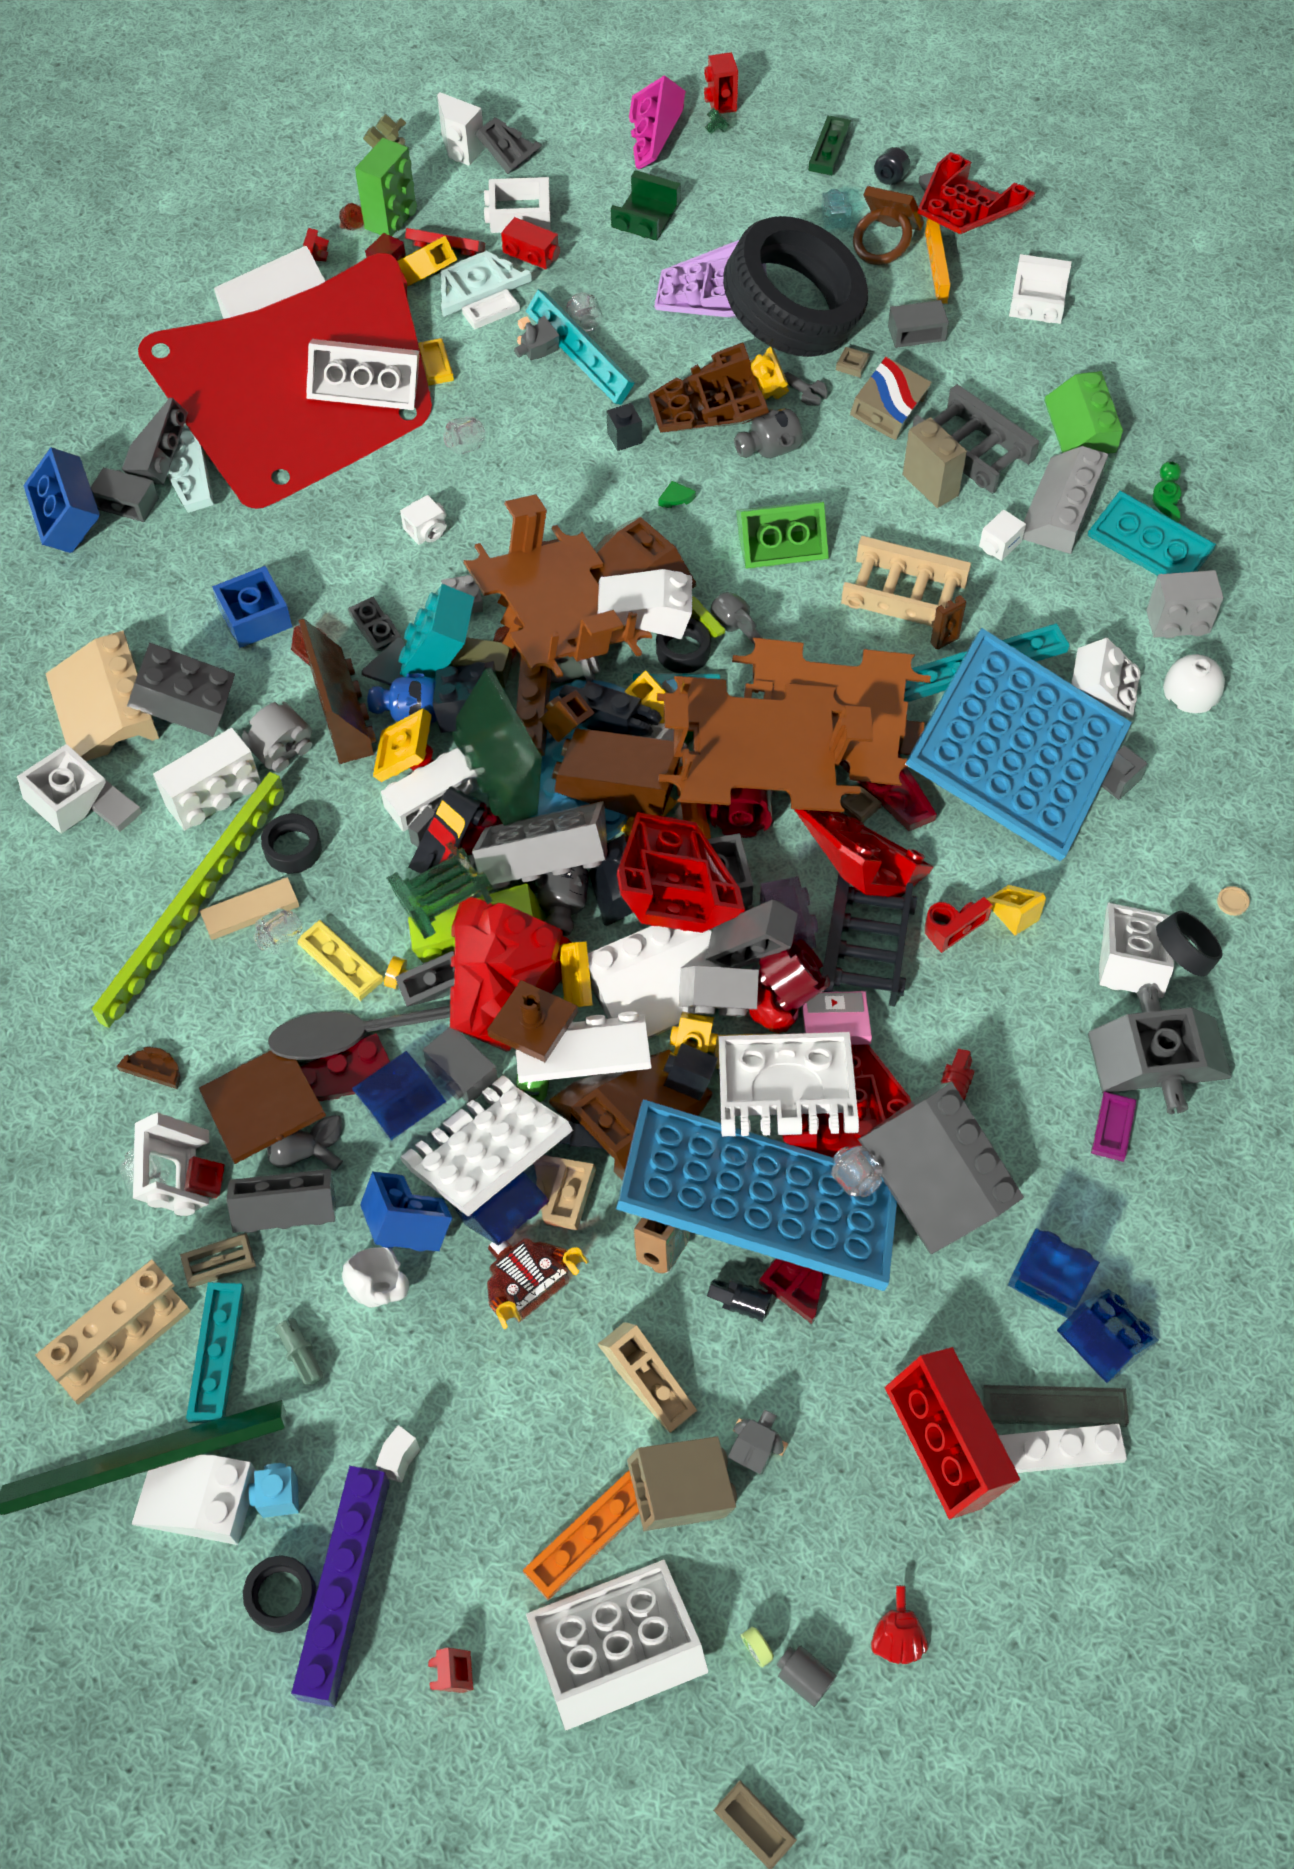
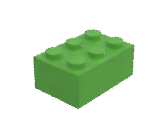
(386, 187)

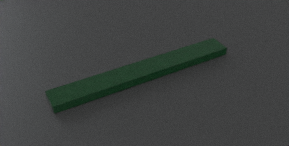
(142, 1457)

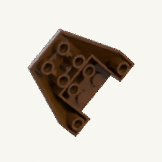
(636, 549)
(611, 1104)

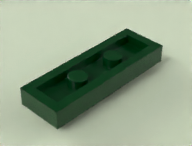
(829, 145)

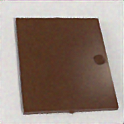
(260, 1104)

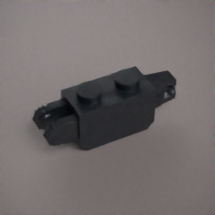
(615, 711)

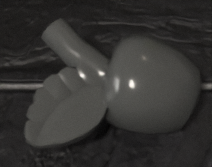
(733, 614)

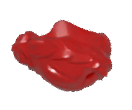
(770, 1013)

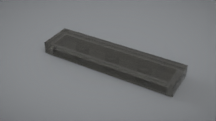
(1055, 1405)

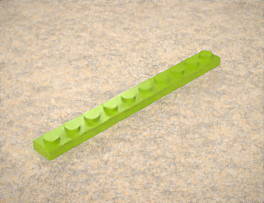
(186, 904)

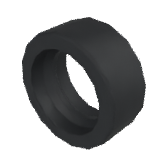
(685, 662)
(297, 862)
(256, 1578)

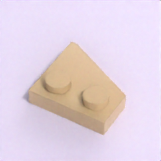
(566, 1187)

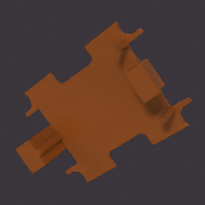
(551, 591)
(874, 684)
(761, 742)

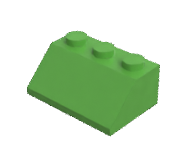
(1084, 414)
(782, 534)

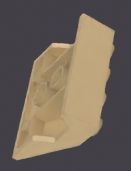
(93, 697)

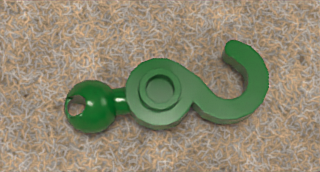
(1167, 492)

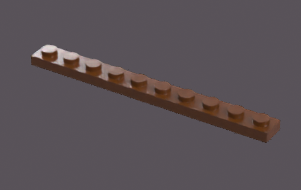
(533, 697)

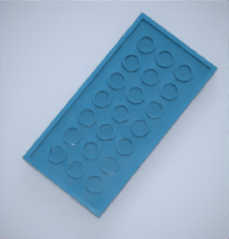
(755, 1196)

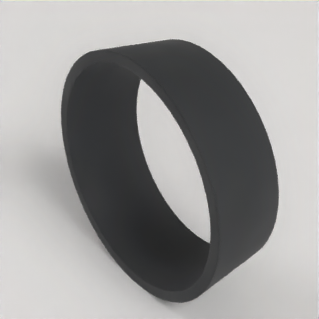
(1171, 935)

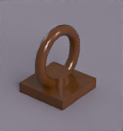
(894, 211)

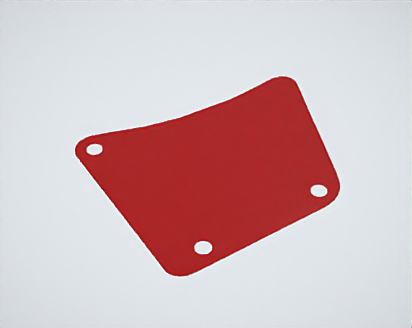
(249, 381)

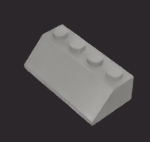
(1064, 498)

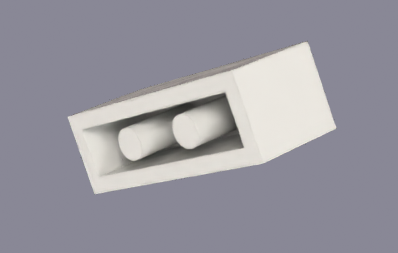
(427, 786)

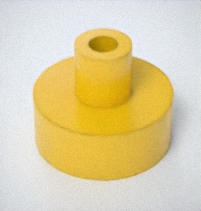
(396, 967)

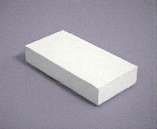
(490, 309)

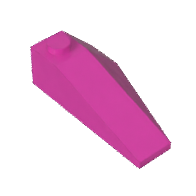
(654, 114)

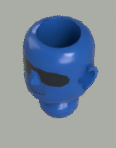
(404, 697)

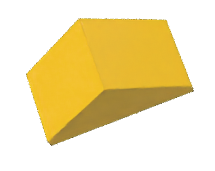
(1017, 907)

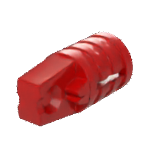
(960, 1072)

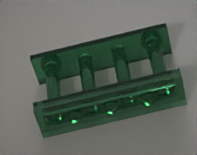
(439, 889)

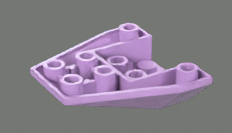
(697, 285)

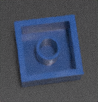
(252, 606)

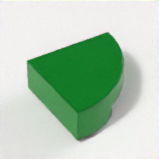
(675, 495)

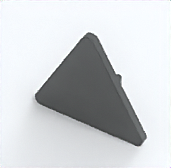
(385, 666)

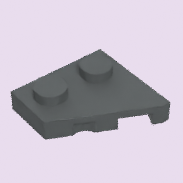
(506, 144)

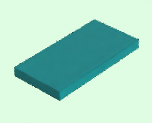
(1150, 537)

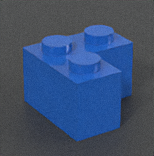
(402, 1218)

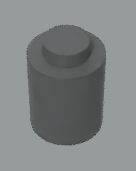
(805, 1674)

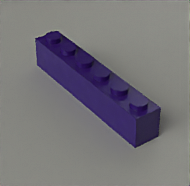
(341, 1587)

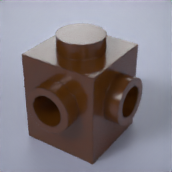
(561, 719)

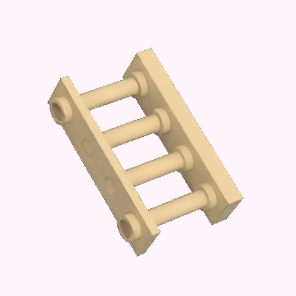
(908, 561)
(113, 1332)

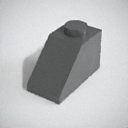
(427, 981)

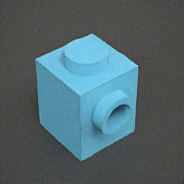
(275, 1491)

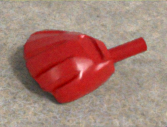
(899, 1633)

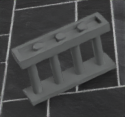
(992, 424)

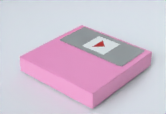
(839, 1013)

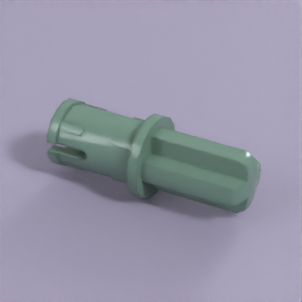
(299, 1352)

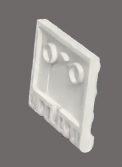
(786, 1079)
(487, 1150)

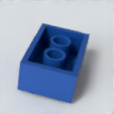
(61, 500)

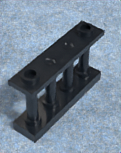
(839, 948)

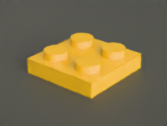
(402, 745)

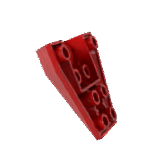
(964, 203)
(864, 856)
(877, 1099)

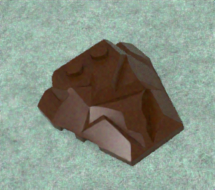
(712, 396)

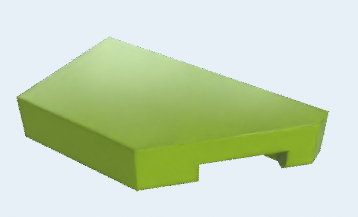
(701, 614)

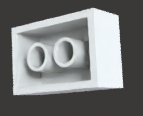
(208, 779)

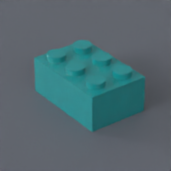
(436, 632)

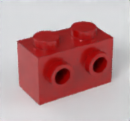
(722, 82)

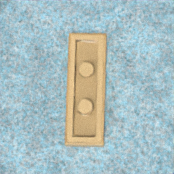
(248, 908)

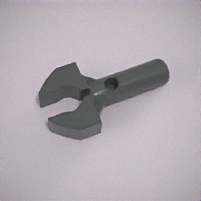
(808, 390)

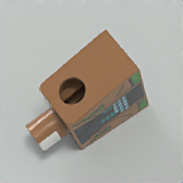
(659, 1244)

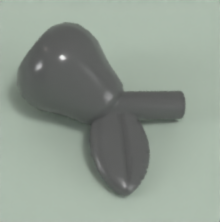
(303, 1145)

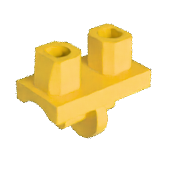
(769, 374)

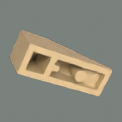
(647, 1375)

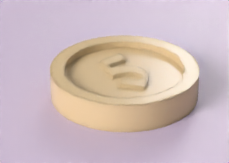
(1233, 900)

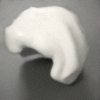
(375, 1277)

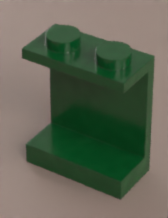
(648, 206)

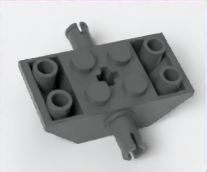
(1159, 1050)

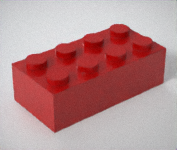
(951, 1433)

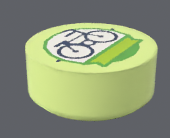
(757, 1646)

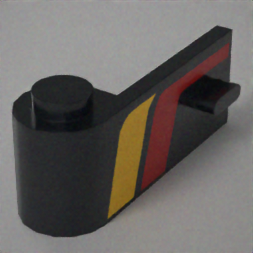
(450, 823)

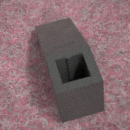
(156, 444)

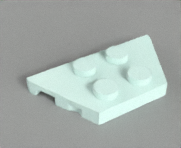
(477, 279)

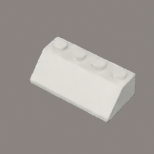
(269, 283)
(362, 374)
(592, 1049)

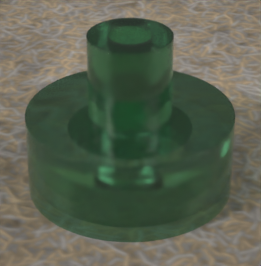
(717, 121)

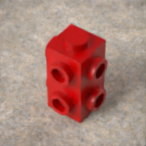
(530, 243)

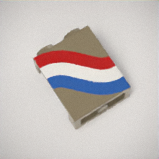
(889, 397)

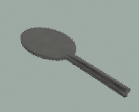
(333, 1032)

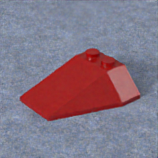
(676, 876)

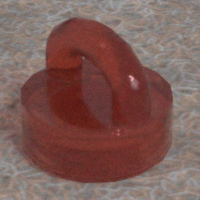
(351, 217)

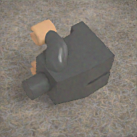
(537, 340)
(756, 1442)

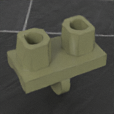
(388, 129)

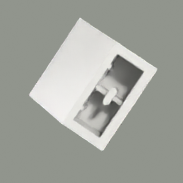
(1107, 676)

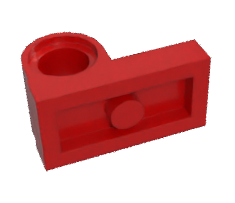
(957, 923)

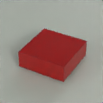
(204, 1177)

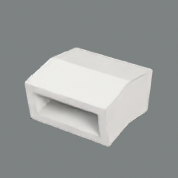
(397, 1454)

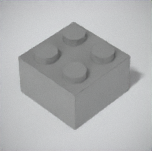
(1184, 604)
(719, 988)

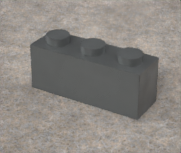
(752, 935)
(281, 1201)

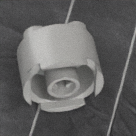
(277, 736)

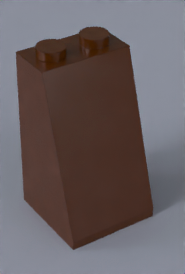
(617, 771)

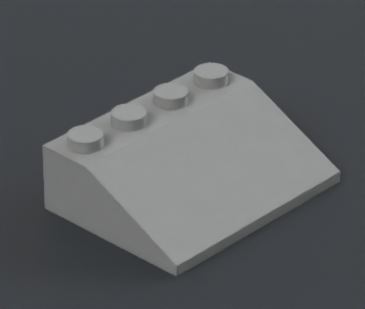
(543, 845)

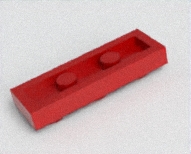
(467, 246)

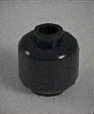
(894, 164)

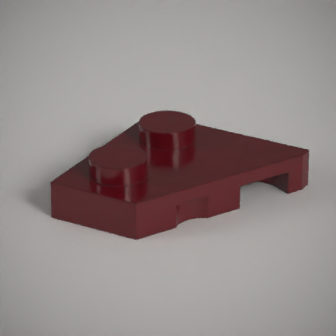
(794, 1286)

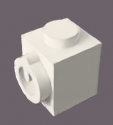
(424, 520)

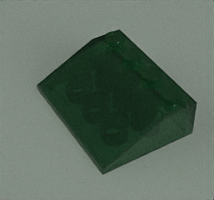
(499, 751)

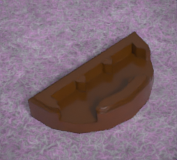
(152, 1065)

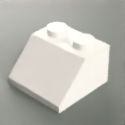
(458, 128)
(61, 787)

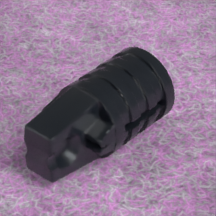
(741, 1298)

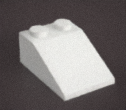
(657, 596)
(1132, 951)
(197, 1498)

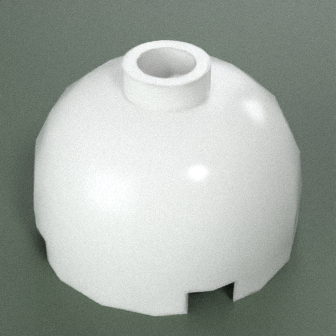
(1194, 683)

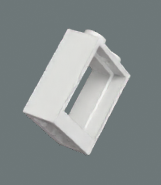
(517, 190)

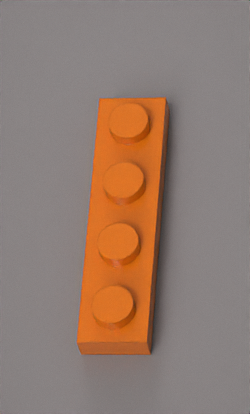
(584, 1538)

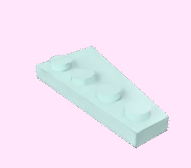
(190, 473)

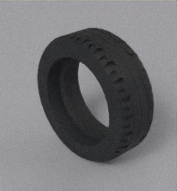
(773, 315)

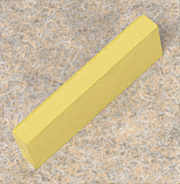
(340, 960)

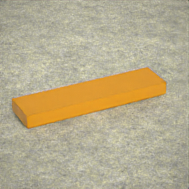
(937, 261)

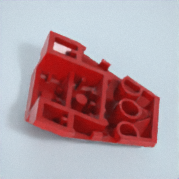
(492, 954)

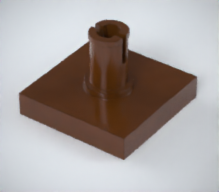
(532, 1021)

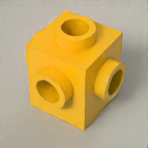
(694, 1026)

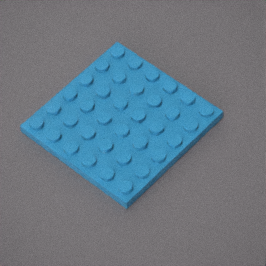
(1019, 744)

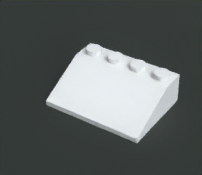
(644, 974)
(616, 1644)

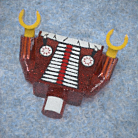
(528, 1276)

